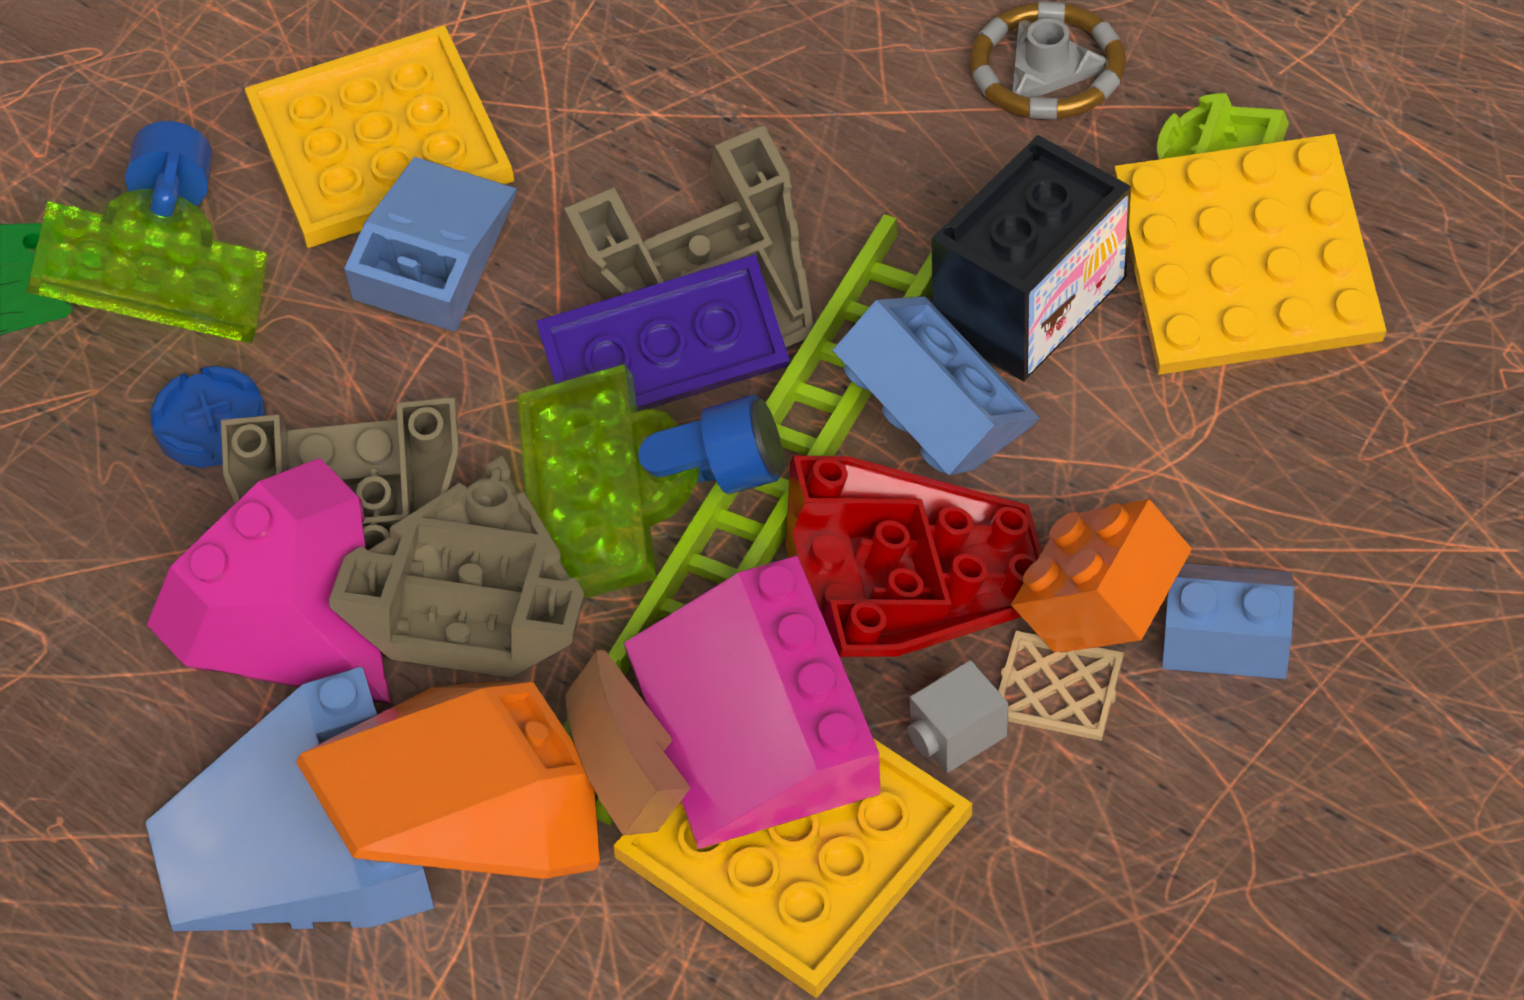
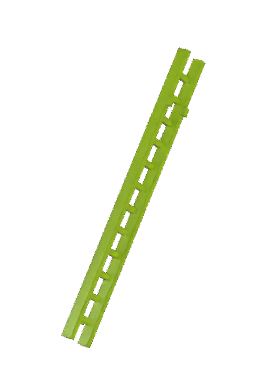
(790, 388)

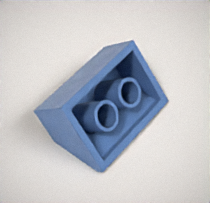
(933, 384)

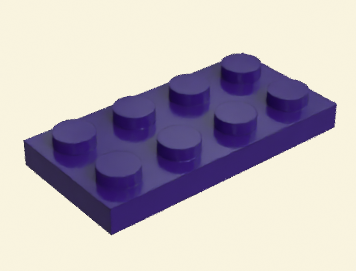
(673, 334)

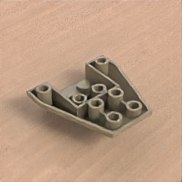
(385, 463)

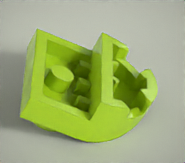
(1218, 127)

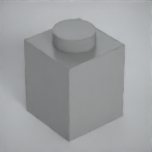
(957, 717)

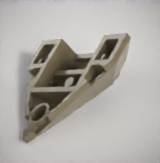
(464, 583)

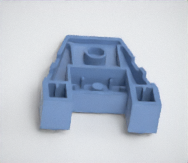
(255, 840)

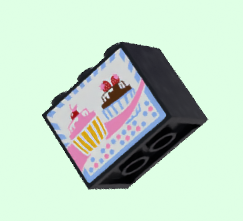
(1032, 256)

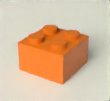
(1101, 576)

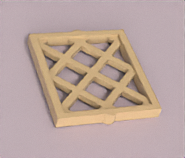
(1053, 722)

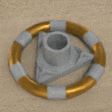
(1049, 60)

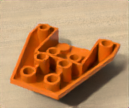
(461, 784)

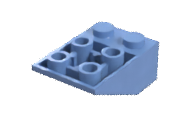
(428, 243)

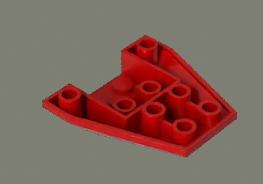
(904, 554)

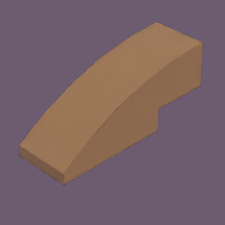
(622, 748)

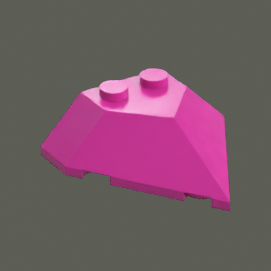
(261, 584)

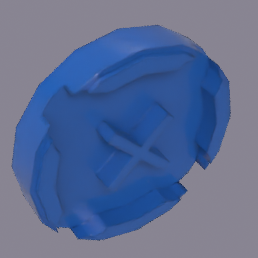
(191, 409)

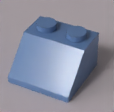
(1229, 621)

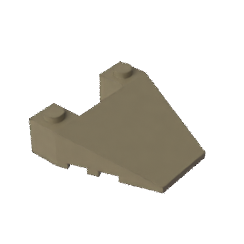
(753, 222)

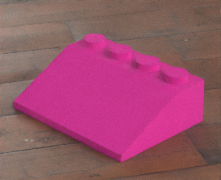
(755, 705)

